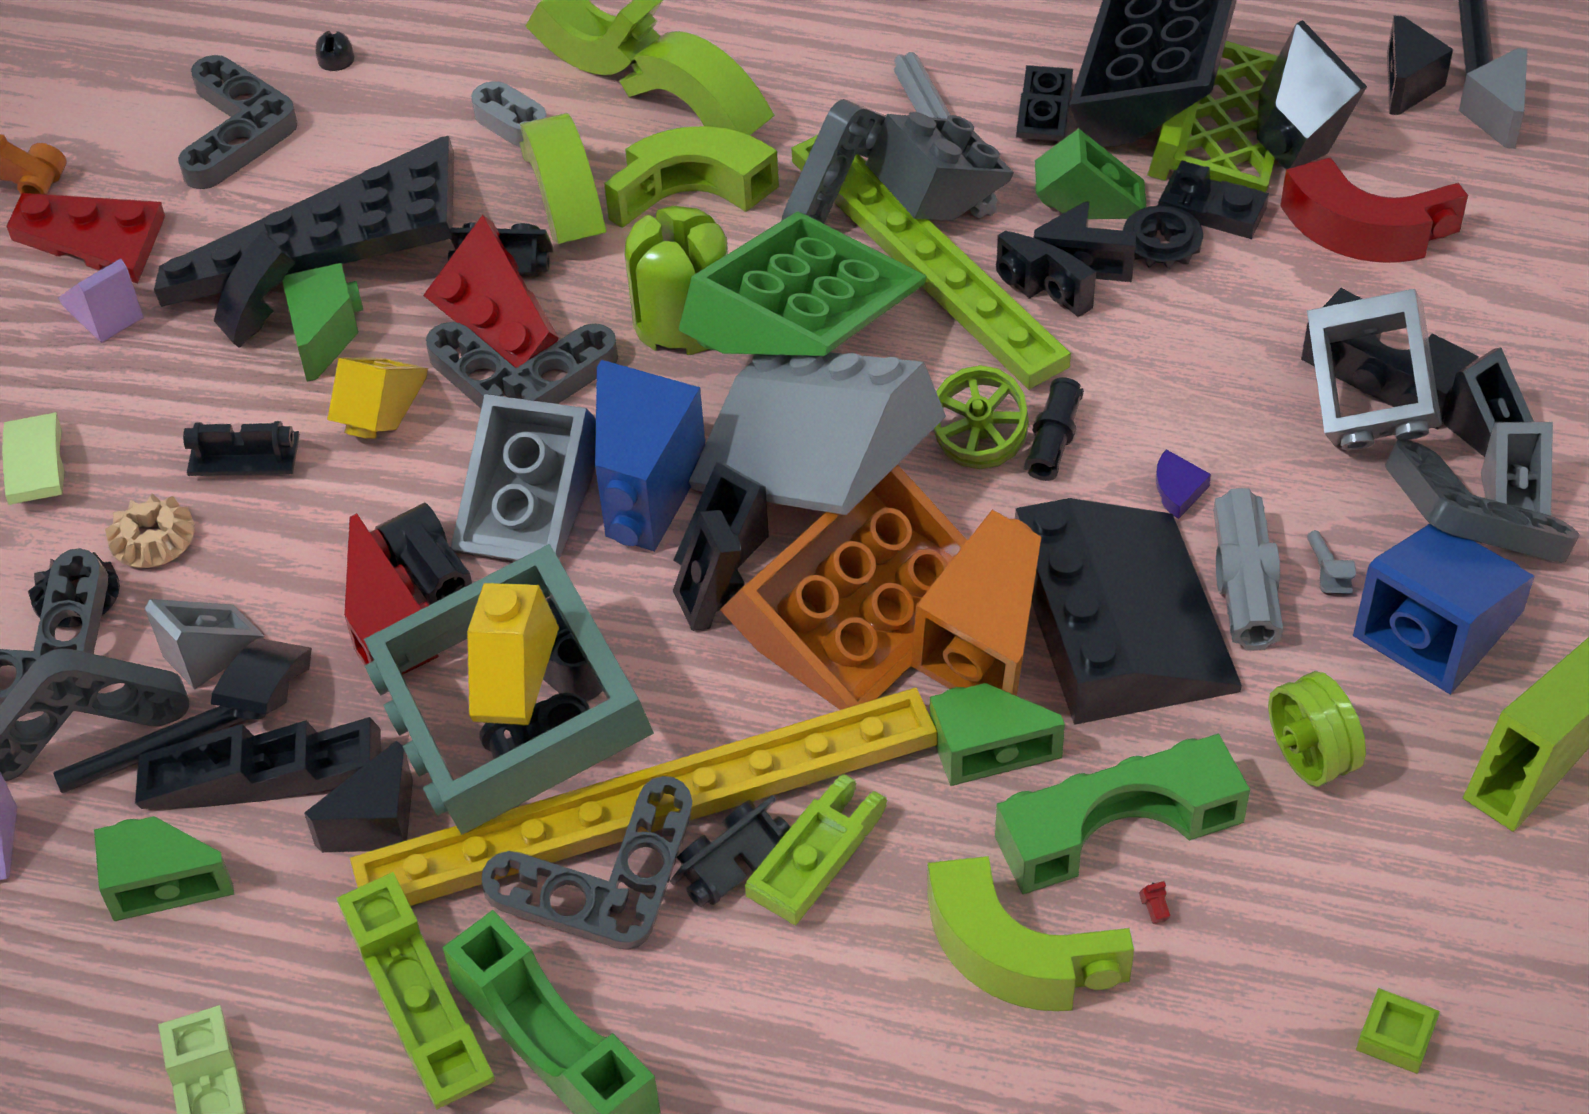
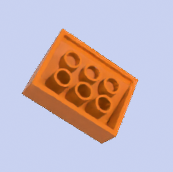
(847, 593)

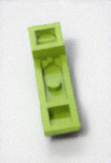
(414, 992)

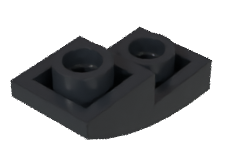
(1044, 103)
(1041, 266)
(241, 305)
(260, 678)

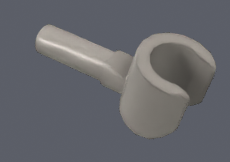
(1334, 574)

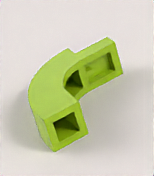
(591, 37)
(703, 79)
(692, 160)
(563, 177)
(1007, 957)

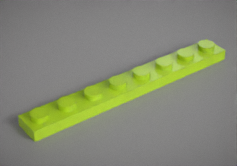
(951, 278)

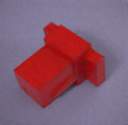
(1153, 897)

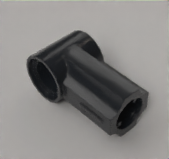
(422, 548)

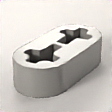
(504, 118)

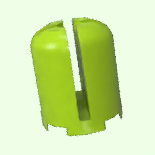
(659, 268)

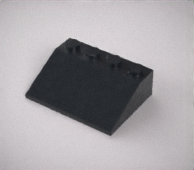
(1147, 65)
(1123, 610)

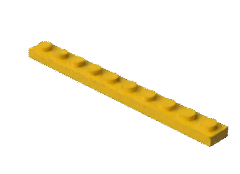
(602, 811)

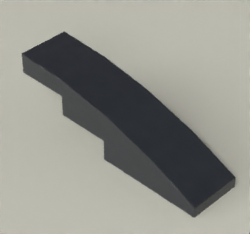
(248, 768)

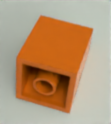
(978, 609)

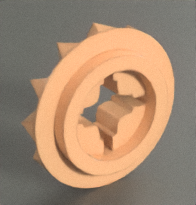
(152, 547)

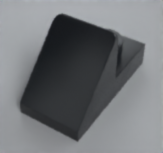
(1103, 250)

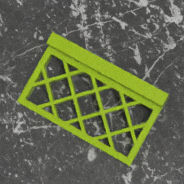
(1175, 133)

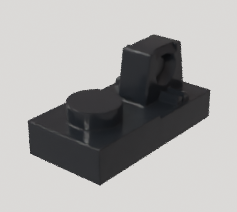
(1215, 203)
(708, 570)

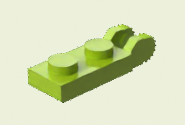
(813, 851)

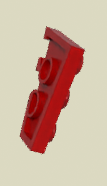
(89, 228)
(490, 298)

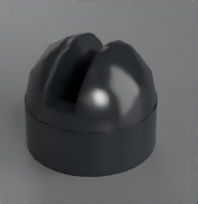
(342, 55)

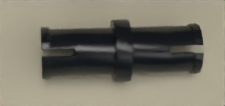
(1054, 429)

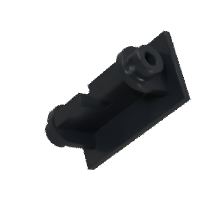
(525, 242)
(252, 451)
(712, 864)

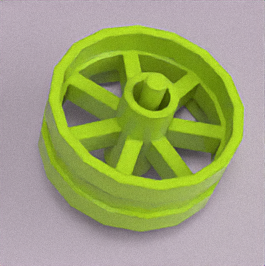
(981, 417)
(1317, 728)

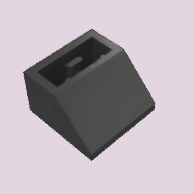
(936, 165)

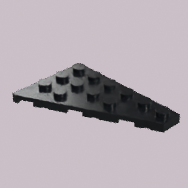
(364, 217)

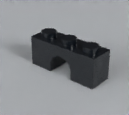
(1389, 371)

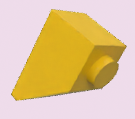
(373, 394)
(508, 652)

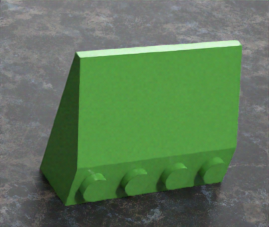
(793, 291)

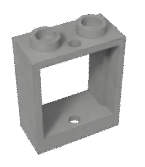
(1362, 319)

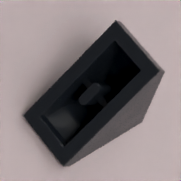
(1415, 65)
(1484, 395)
(742, 505)
(367, 808)

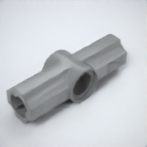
(1247, 569)

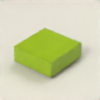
(1397, 1030)

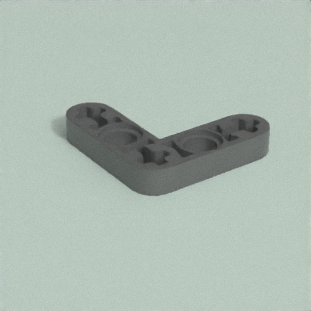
(262, 118)
(845, 132)
(584, 346)
(1456, 511)
(60, 604)
(71, 682)
(601, 895)

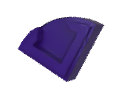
(1179, 483)

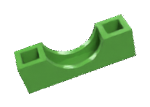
(1186, 787)
(516, 998)

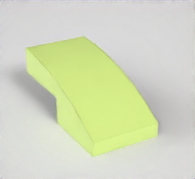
(32, 458)
(202, 1064)

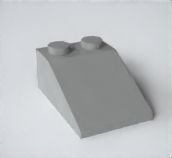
(524, 478)

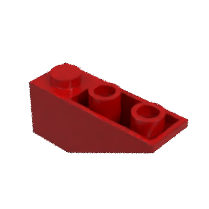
(374, 589)

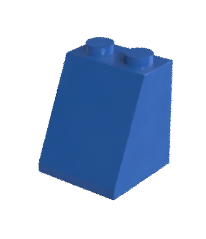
(644, 451)
(1439, 604)

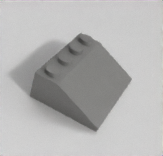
(821, 426)

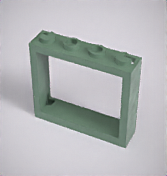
(536, 763)

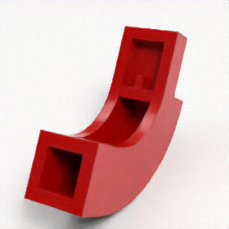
(1365, 224)

